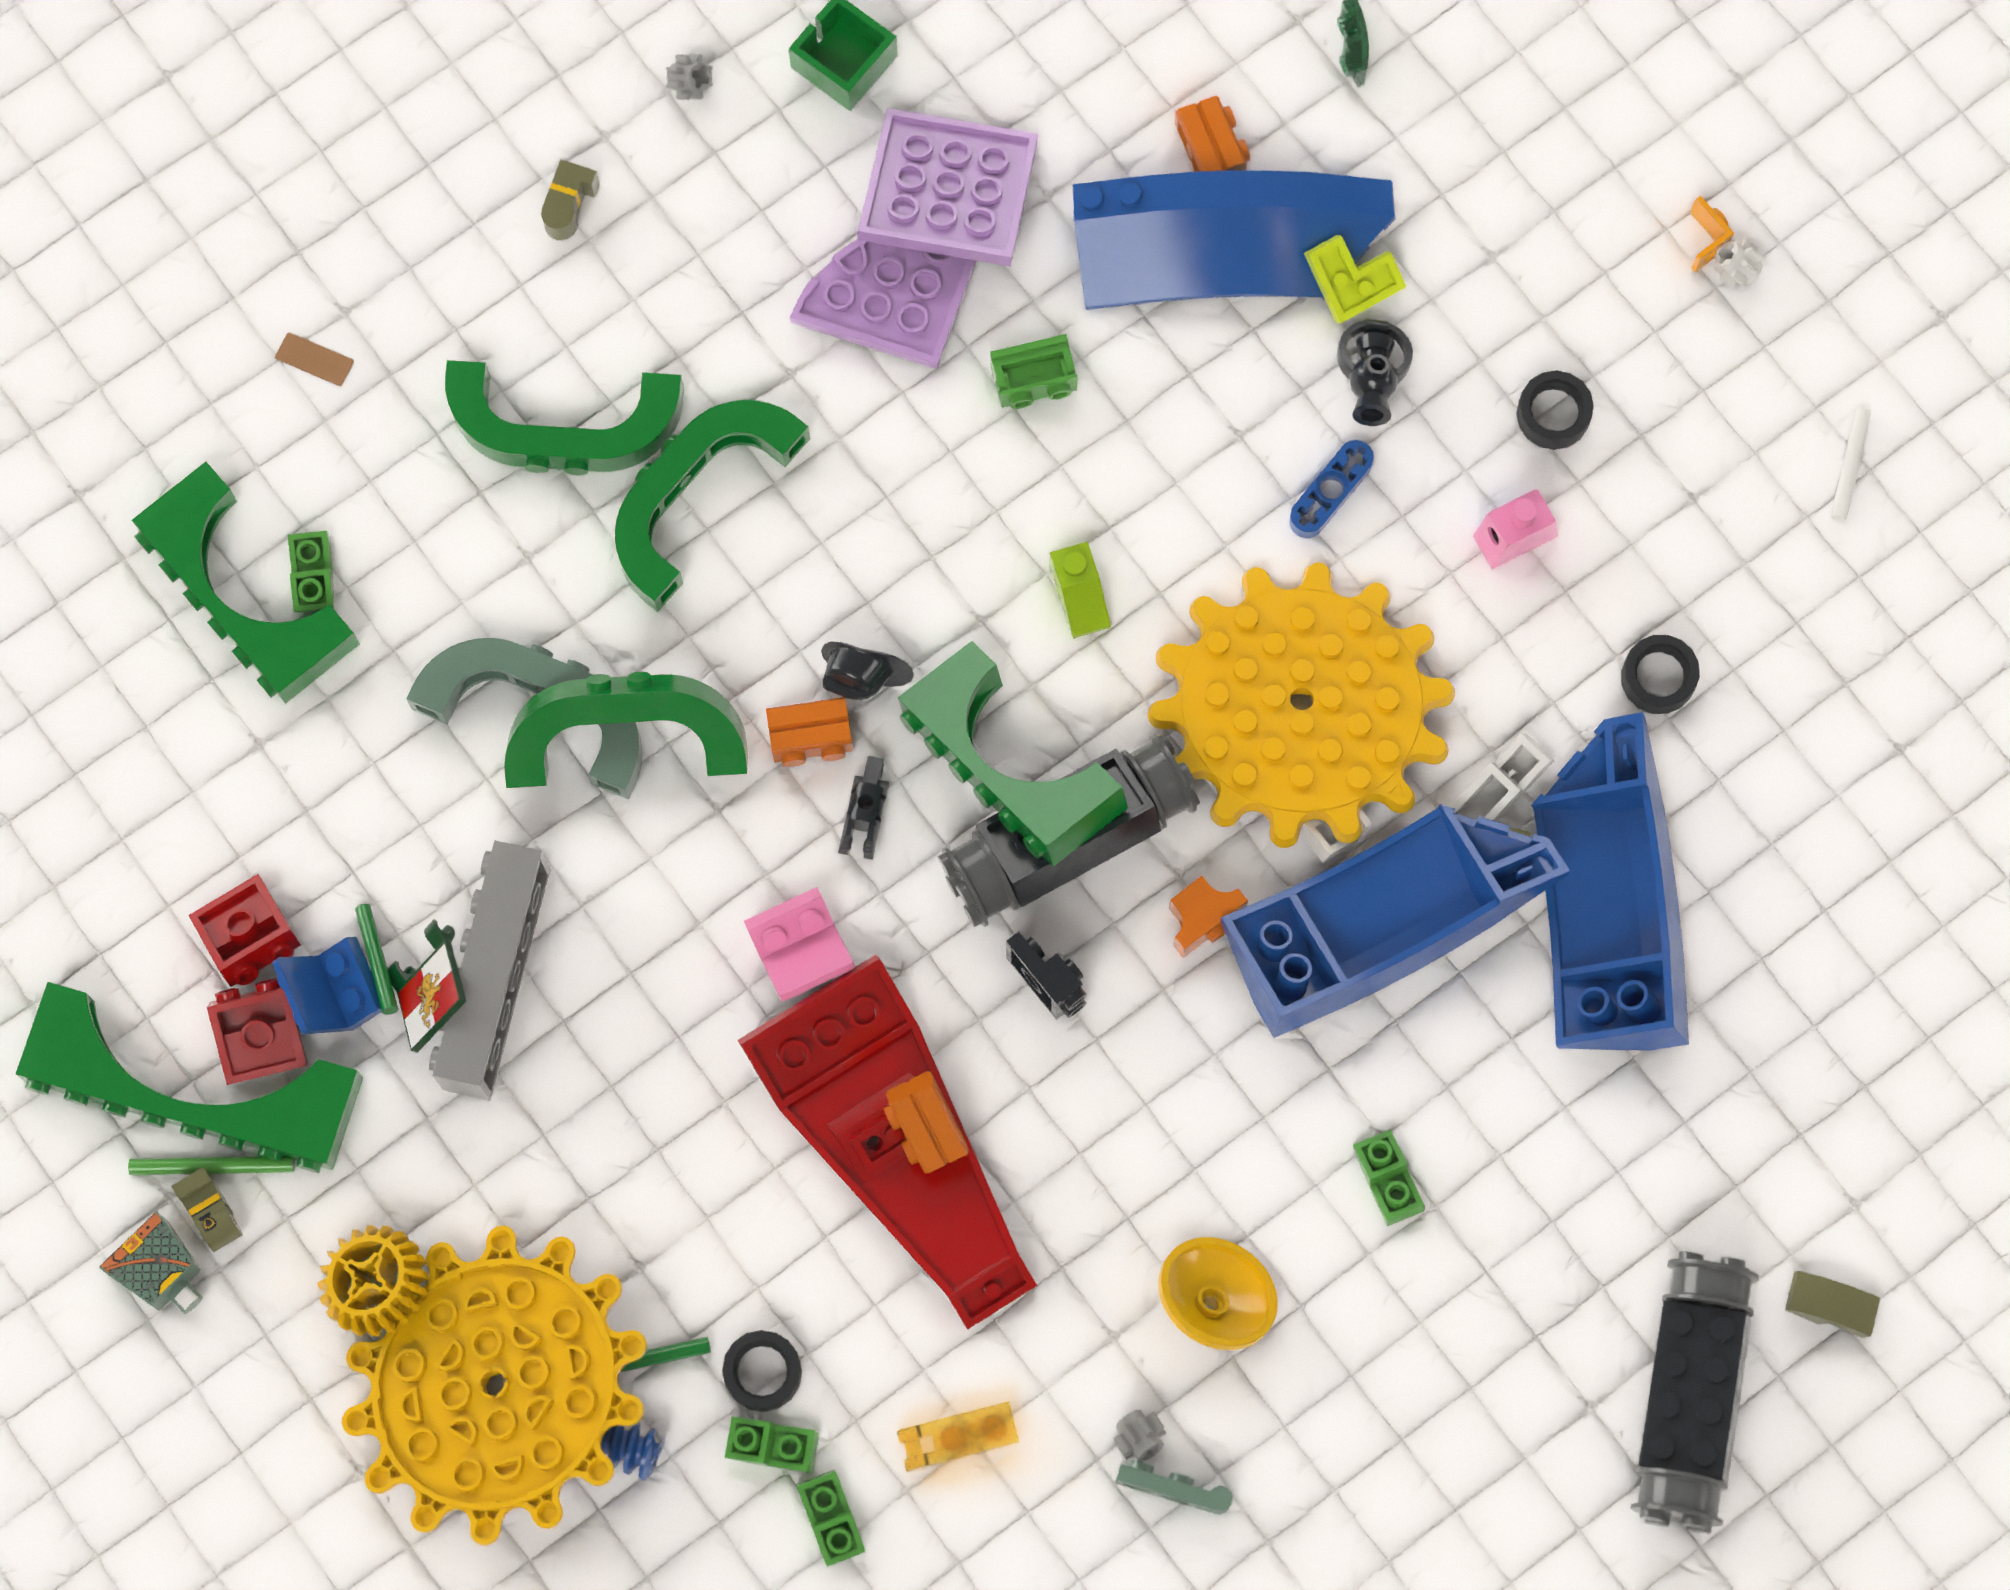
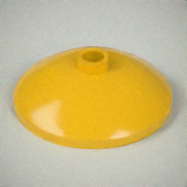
(1227, 1281)

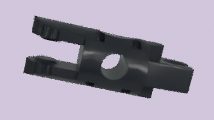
(865, 791)

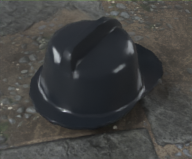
(861, 672)

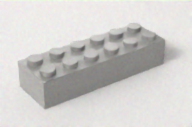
(491, 969)

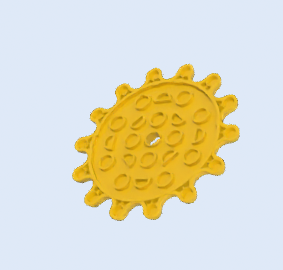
(1312, 760)
(540, 1429)

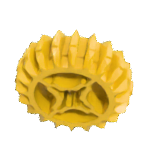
(387, 1251)

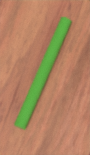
(214, 1165)

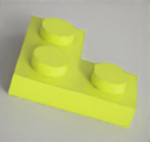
(1352, 288)

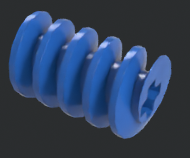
(633, 1449)

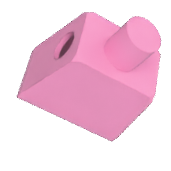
(1519, 527)

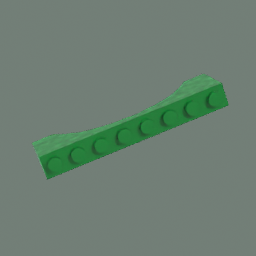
(296, 1121)

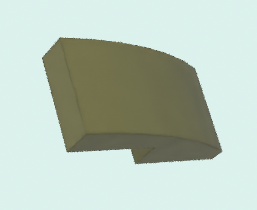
(1832, 1303)

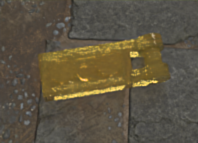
(959, 1436)

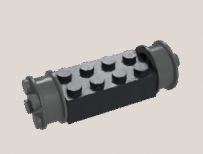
(1002, 873)
(1695, 1392)

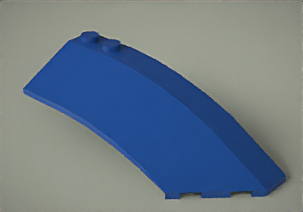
(1219, 232)
(1618, 908)
(1384, 914)

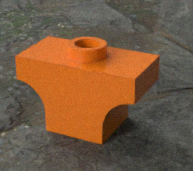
(1200, 914)

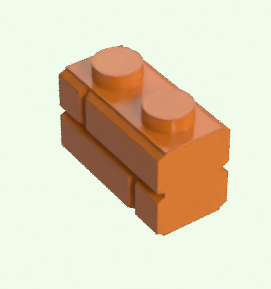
(1209, 136)
(809, 731)
(926, 1122)

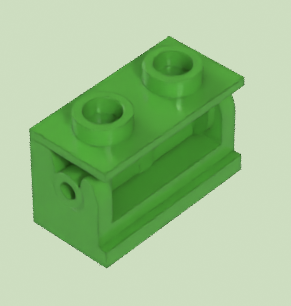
(1033, 372)

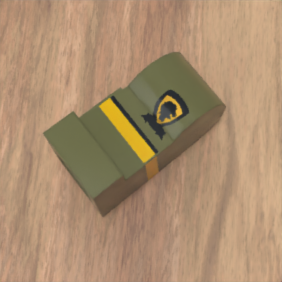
(565, 198)
(208, 1208)

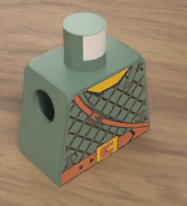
(156, 1266)

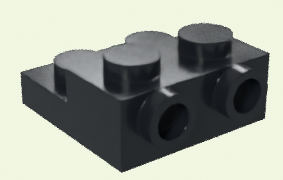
(1054, 982)

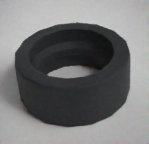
(1562, 382)
(1660, 644)
(734, 1356)

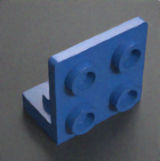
(329, 989)

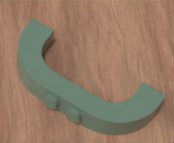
(533, 669)

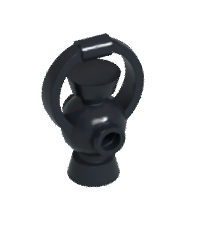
(1374, 376)

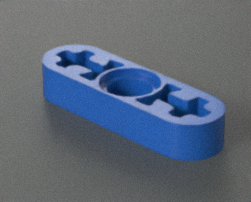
(1357, 474)

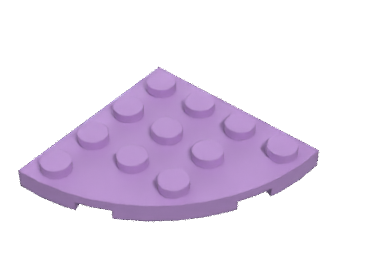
(887, 299)

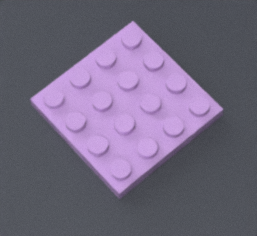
(948, 187)

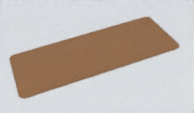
(314, 359)

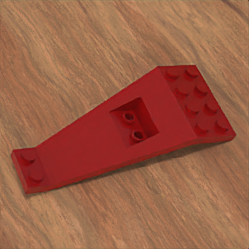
(830, 1077)

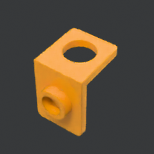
(1715, 225)

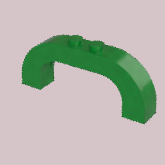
(563, 447)
(681, 460)
(624, 700)

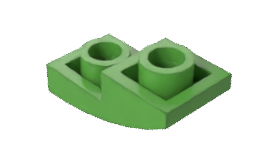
(311, 571)
(1388, 1177)
(771, 1444)
(830, 1518)

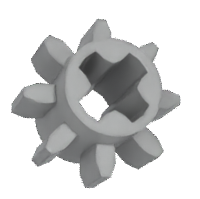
(689, 76)
(1139, 1435)

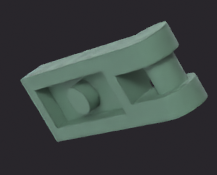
(1176, 1488)

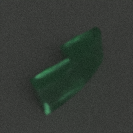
(1356, 42)

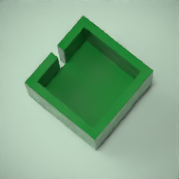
(848, 57)

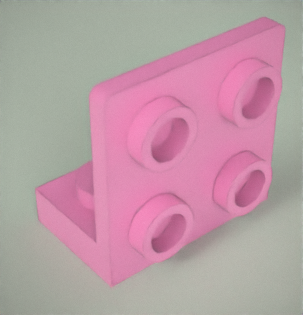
(799, 944)

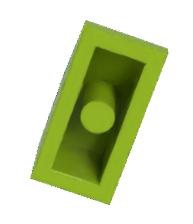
(1079, 589)

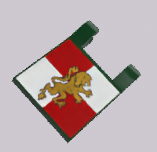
(432, 991)

